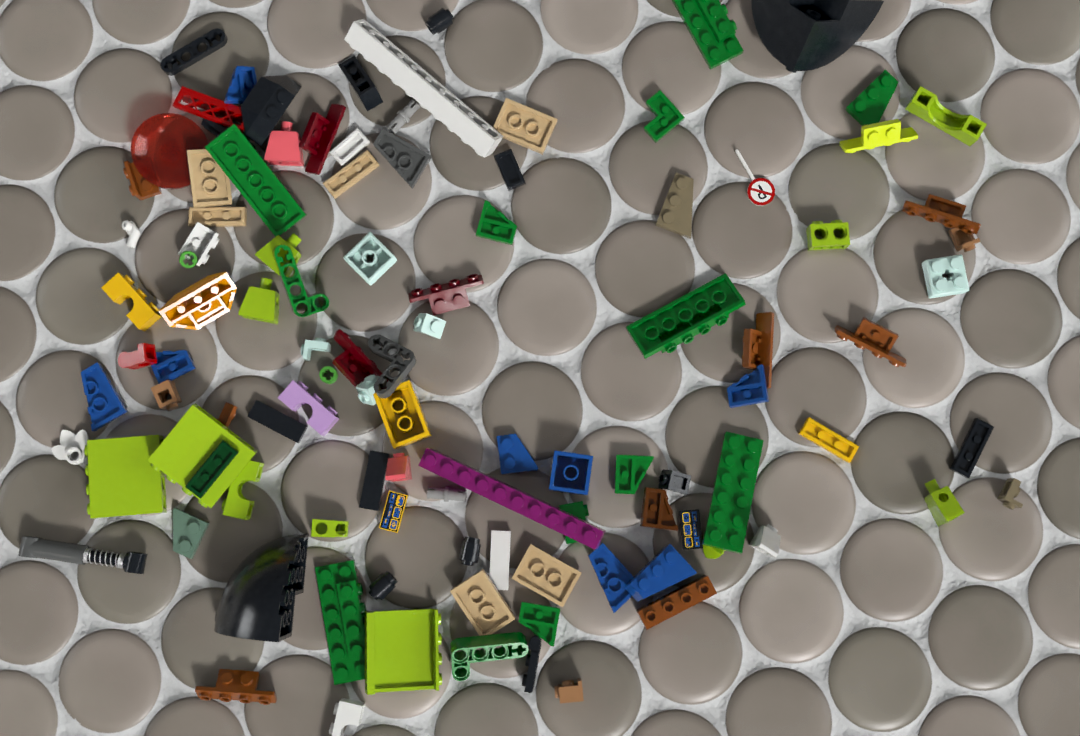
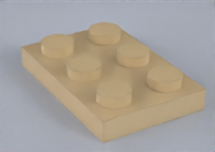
(525, 126)
(208, 181)
(546, 575)
(482, 603)

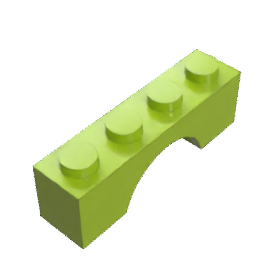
(962, 127)

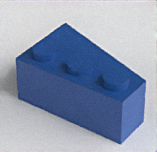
(661, 572)

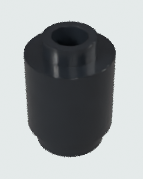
(439, 21)
(470, 551)
(382, 585)

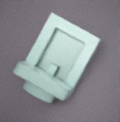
(429, 325)
(318, 345)
(366, 390)

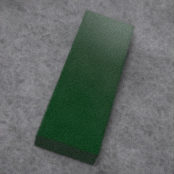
(212, 469)

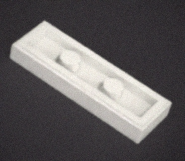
(500, 559)

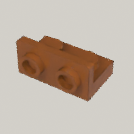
(139, 186)

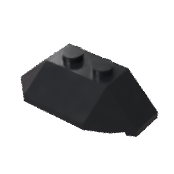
(266, 105)

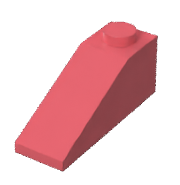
(398, 468)

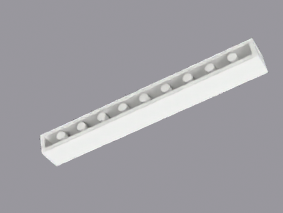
(423, 88)

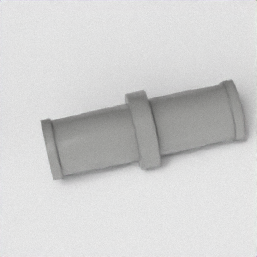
(403, 116)
(446, 494)

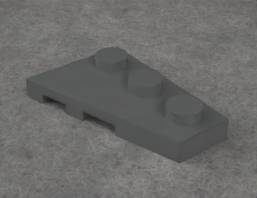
(402, 156)

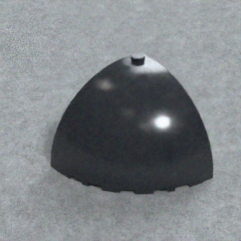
(811, 31)
(263, 590)

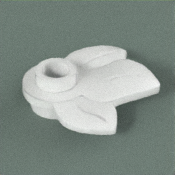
(69, 445)

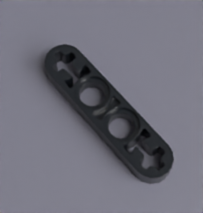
(192, 48)

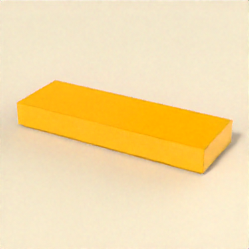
(828, 440)

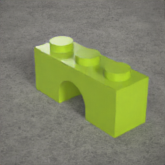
(236, 504)

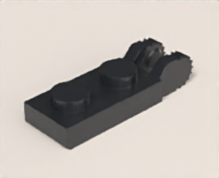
(532, 662)

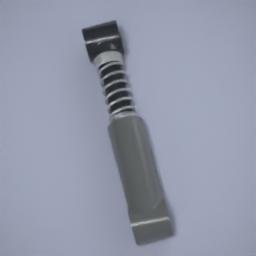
(80, 554)

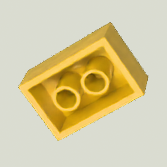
(403, 416)

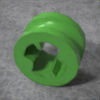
(182, 257)
(332, 370)

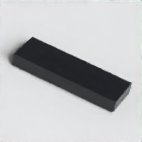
(277, 421)
(971, 448)
(374, 480)

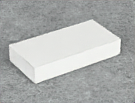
(349, 147)

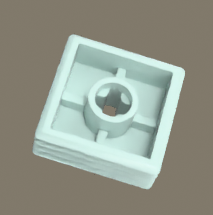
(370, 247)
(951, 266)

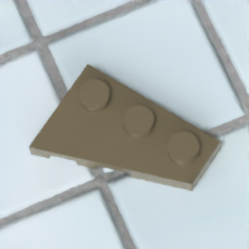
(677, 208)

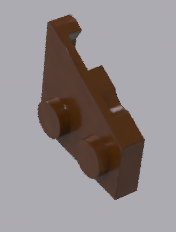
(656, 510)

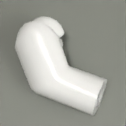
(133, 232)

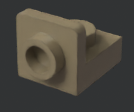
(1009, 491)

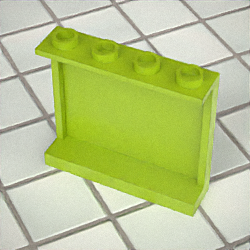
(191, 445)
(122, 477)
(402, 650)

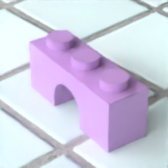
(297, 395)

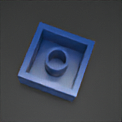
(571, 472)

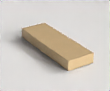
(351, 174)
(218, 216)

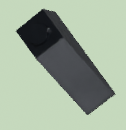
(361, 83)

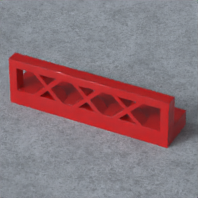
(211, 105)

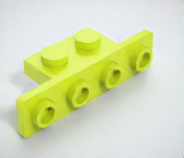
(878, 135)

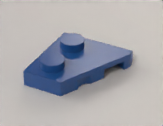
(749, 389)

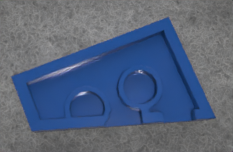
(101, 396)
(611, 575)

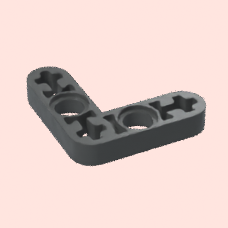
(397, 364)

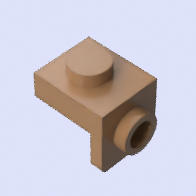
(962, 240)

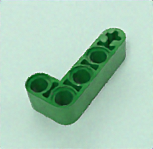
(295, 279)
(512, 646)

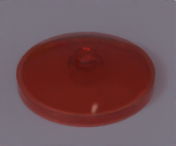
(161, 149)

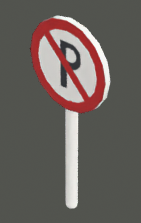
(759, 190)

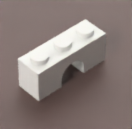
(347, 713)

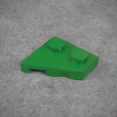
(495, 226)
(630, 472)
(540, 620)

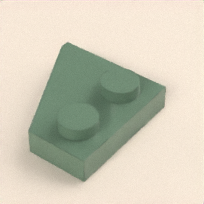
(187, 533)

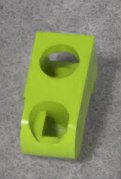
(329, 528)

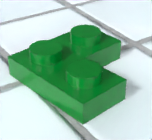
(667, 116)

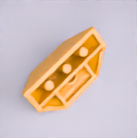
(200, 302)

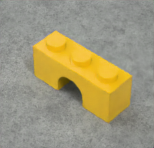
(143, 313)

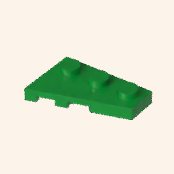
(873, 100)

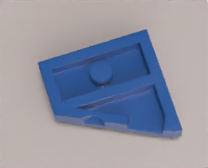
(240, 85)
(172, 365)
(513, 455)

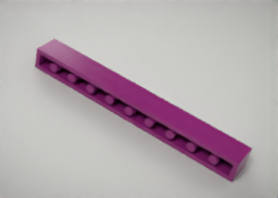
(512, 498)

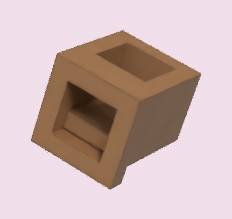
(161, 392)
(569, 691)

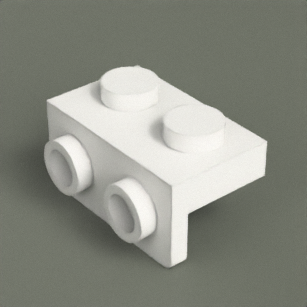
(200, 242)

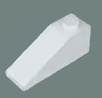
(766, 541)

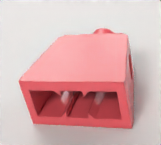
(284, 147)

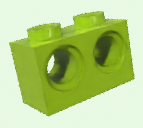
(828, 239)

